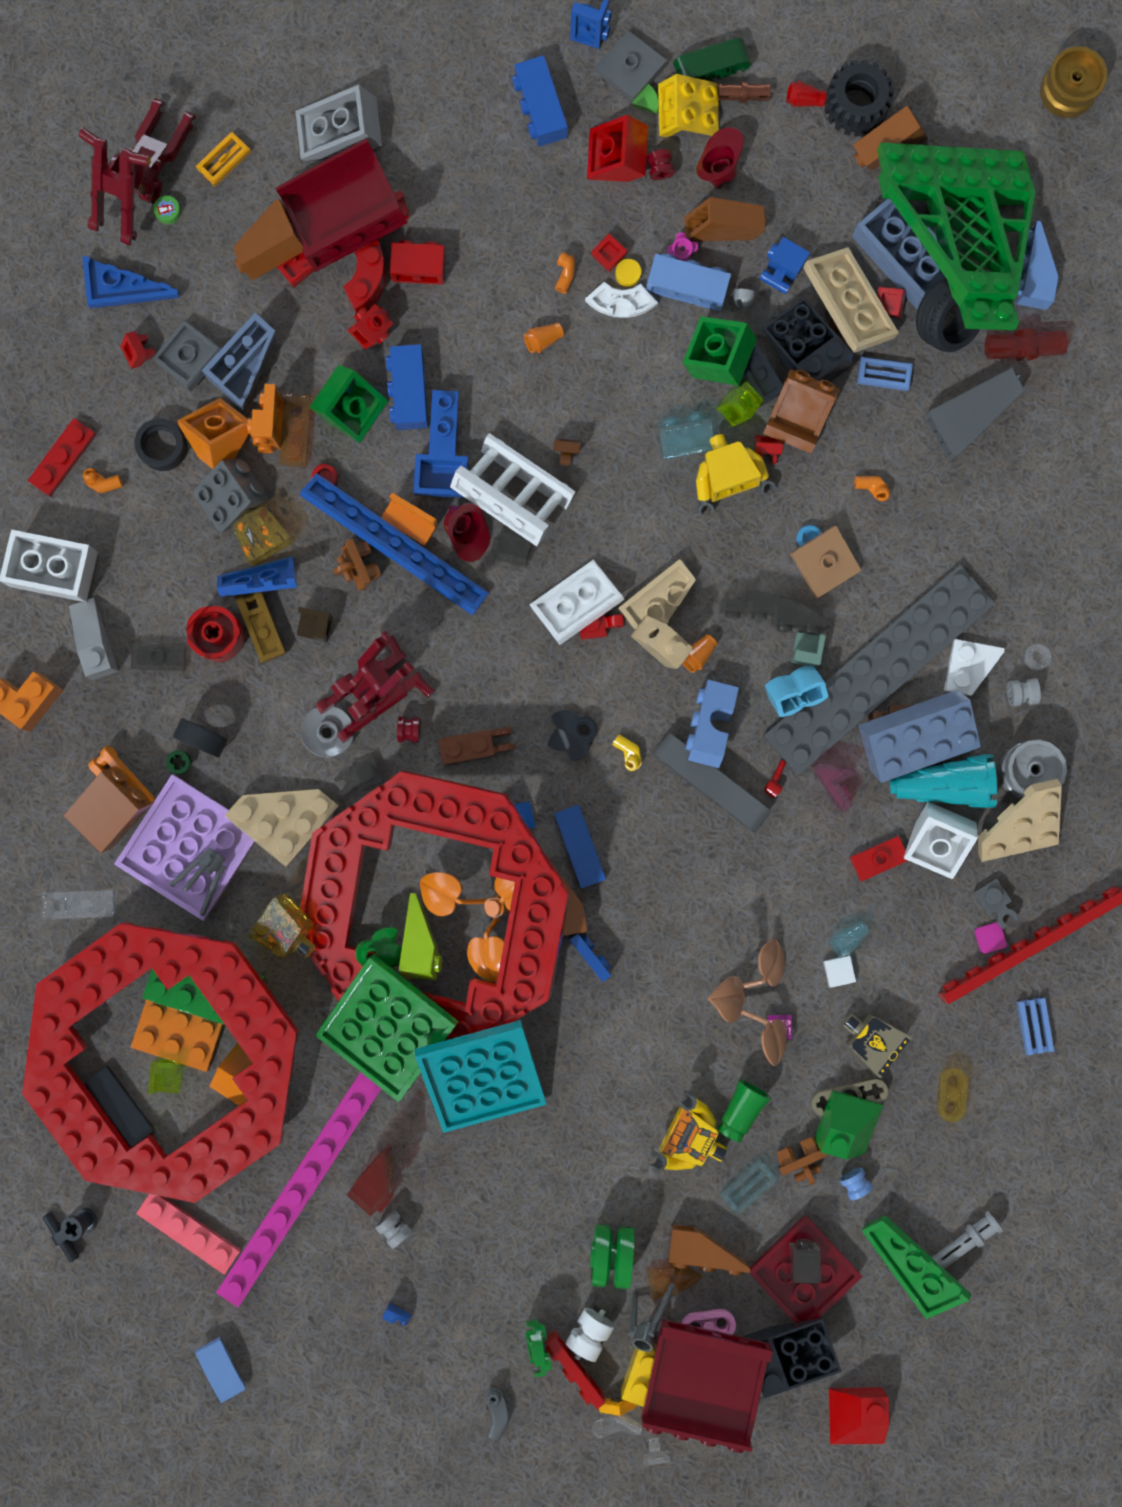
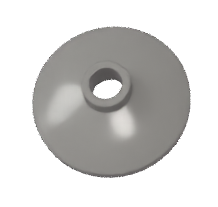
(315, 723)

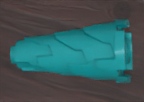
(956, 782)

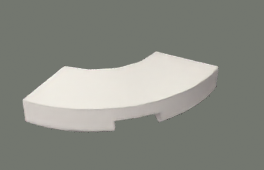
(621, 302)

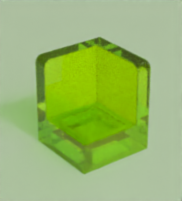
(165, 1076)

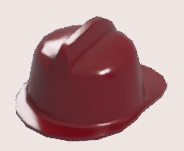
(721, 157)
(467, 531)

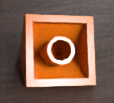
(231, 1065)

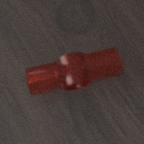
(1026, 344)

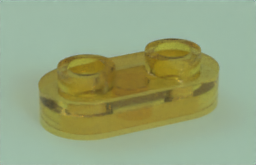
(952, 1094)

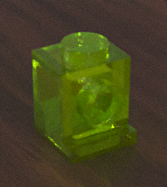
(739, 404)

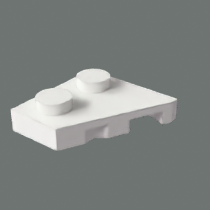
(970, 665)

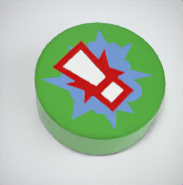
(167, 209)

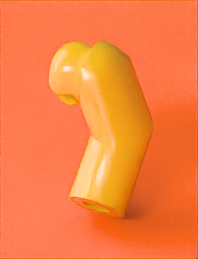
(631, 752)

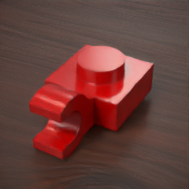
(598, 628)

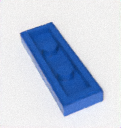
(580, 846)

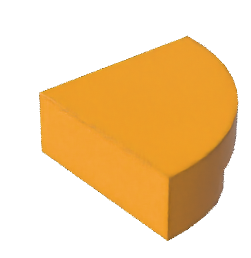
(616, 1408)

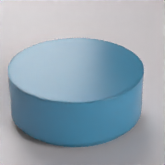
(806, 534)

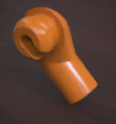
(567, 275)
(100, 483)
(875, 485)

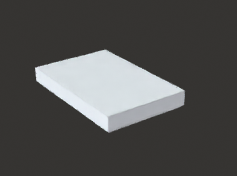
(576, 602)

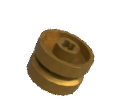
(1073, 82)

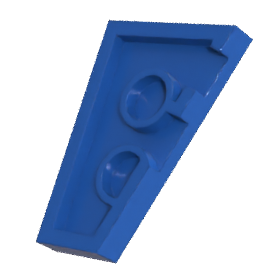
(259, 578)

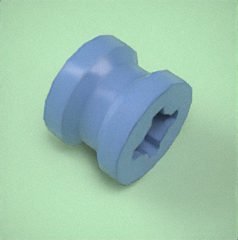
(856, 1183)

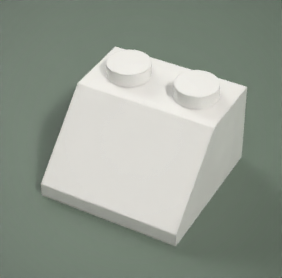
(941, 840)

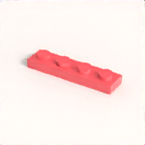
(189, 1232)

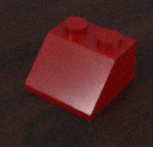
(618, 150)

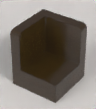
(314, 624)

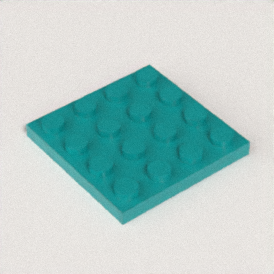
(480, 1076)

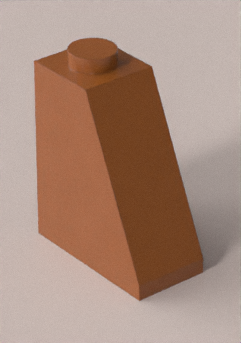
(900, 129)
(724, 221)
(267, 242)

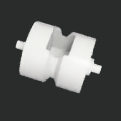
(587, 1338)

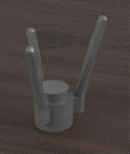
(209, 862)
(647, 1333)

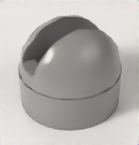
(743, 298)

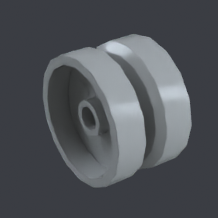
(1017, 761)

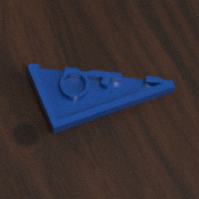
(114, 287)

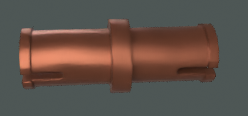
(743, 91)

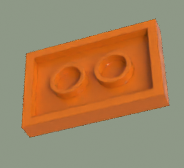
(176, 1036)

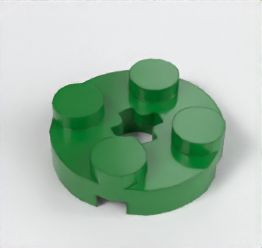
(535, 1347)

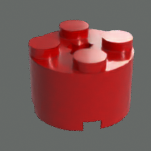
(202, 640)

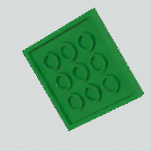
(382, 1024)

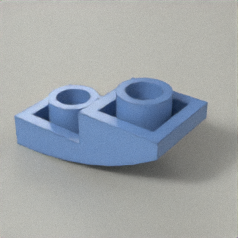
(220, 1369)

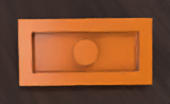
(410, 520)

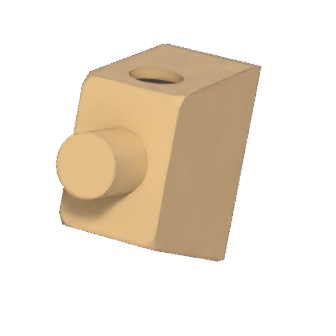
(666, 646)

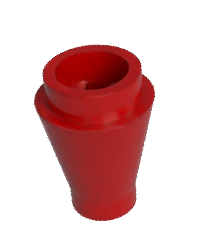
(804, 95)

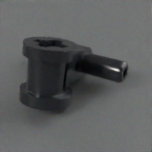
(71, 1229)

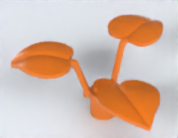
(440, 896)

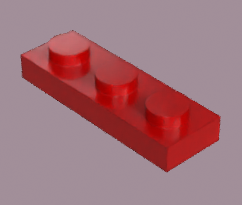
(62, 457)
(574, 1370)

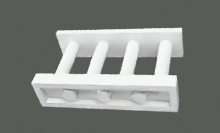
(500, 506)

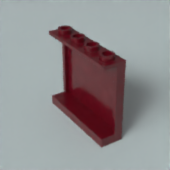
(341, 205)
(705, 1385)

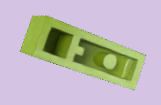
(419, 950)

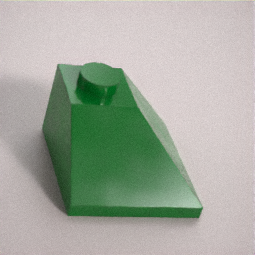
(847, 1125)

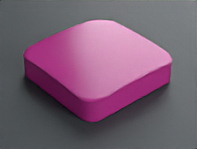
(990, 938)

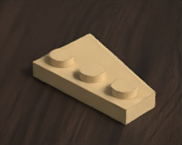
(659, 596)

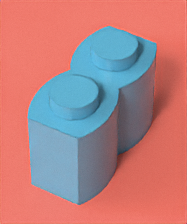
(797, 690)

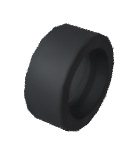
(155, 425)
(200, 737)

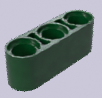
(714, 61)

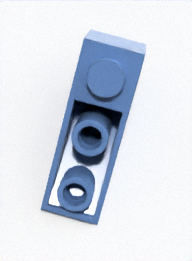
(1038, 273)

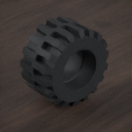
(866, 79)

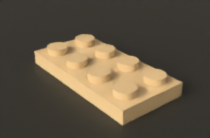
(850, 300)

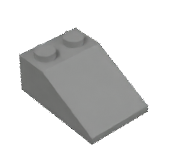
(338, 123)

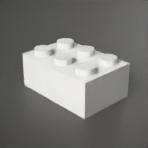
(48, 565)

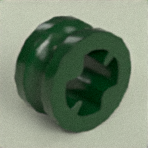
(173, 768)

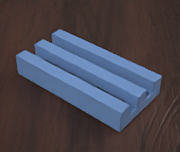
(886, 374)
(1035, 1023)

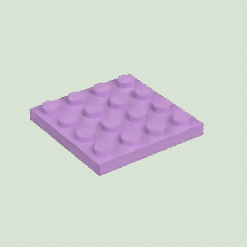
(174, 835)

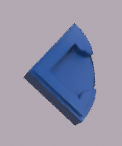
(394, 1313)

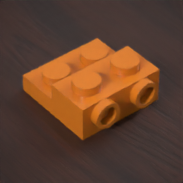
(267, 423)

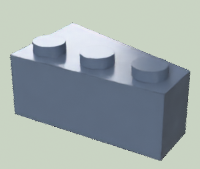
(241, 361)

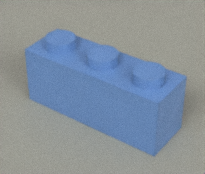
(688, 281)

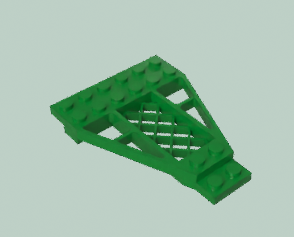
(961, 179)

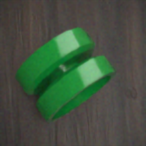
(612, 1256)

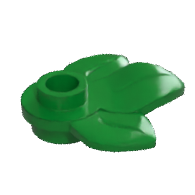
(382, 946)

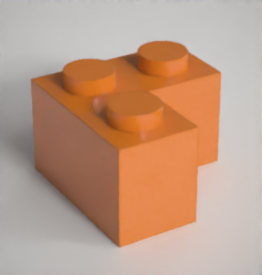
(29, 703)

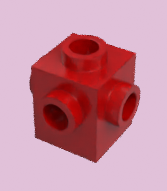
(370, 326)

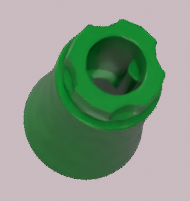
(743, 1110)

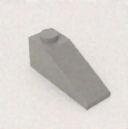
(92, 640)

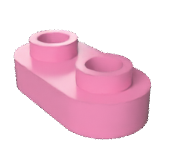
(709, 1318)

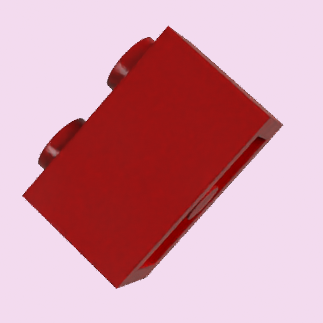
(417, 262)

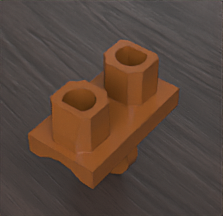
(352, 566)
(789, 1163)

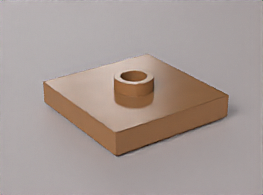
(825, 561)

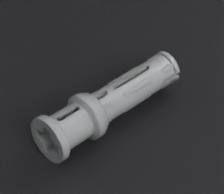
(972, 1232)

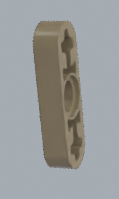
(866, 1085)

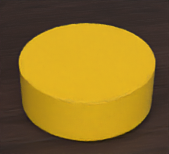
(628, 272)

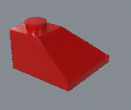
(858, 1415)

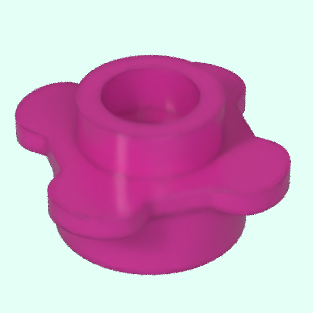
(681, 240)

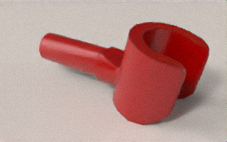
(772, 787)

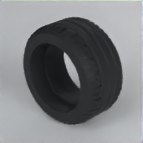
(931, 316)

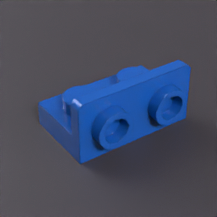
(589, 24)

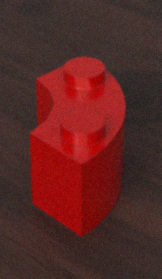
(369, 279)

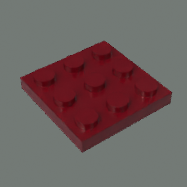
(804, 1300)

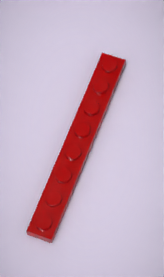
(1025, 949)

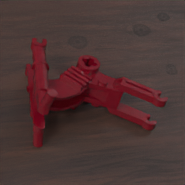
(132, 169)
(373, 686)

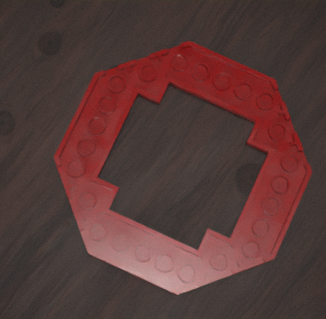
(459, 814)
(239, 1001)

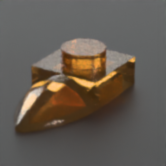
(661, 1278)

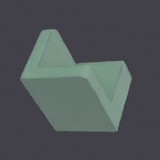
(808, 649)

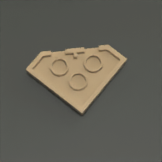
(282, 820)
(1025, 826)

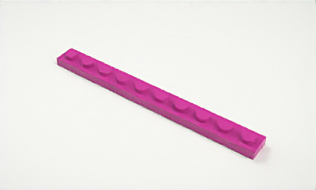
(298, 1190)

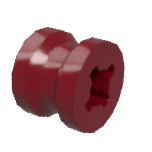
(660, 164)
(408, 729)

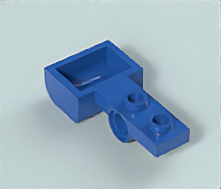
(436, 470)

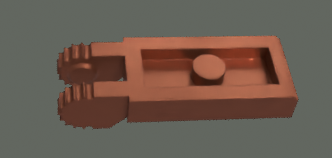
(472, 746)

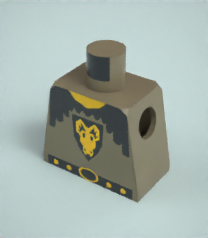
(875, 1042)

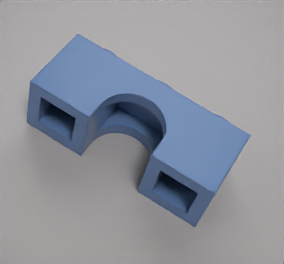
(707, 743)

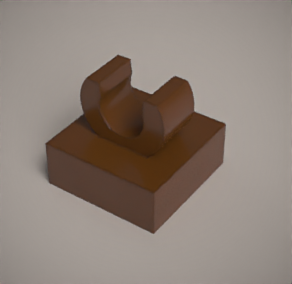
(566, 448)

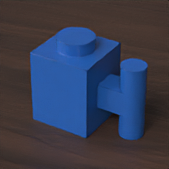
(786, 262)

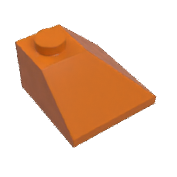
(215, 431)

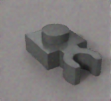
(994, 900)

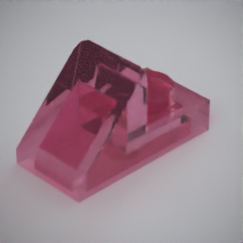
(830, 779)

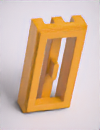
(222, 173)

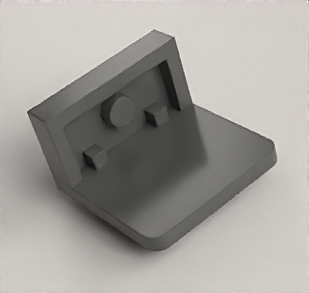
(229, 492)

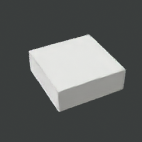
(839, 971)

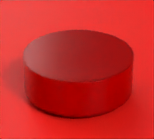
(327, 472)

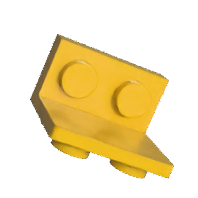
(687, 106)

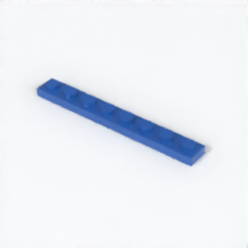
(394, 544)

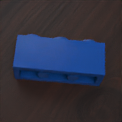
(539, 101)
(407, 387)

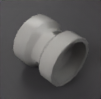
(1023, 692)
(393, 1229)

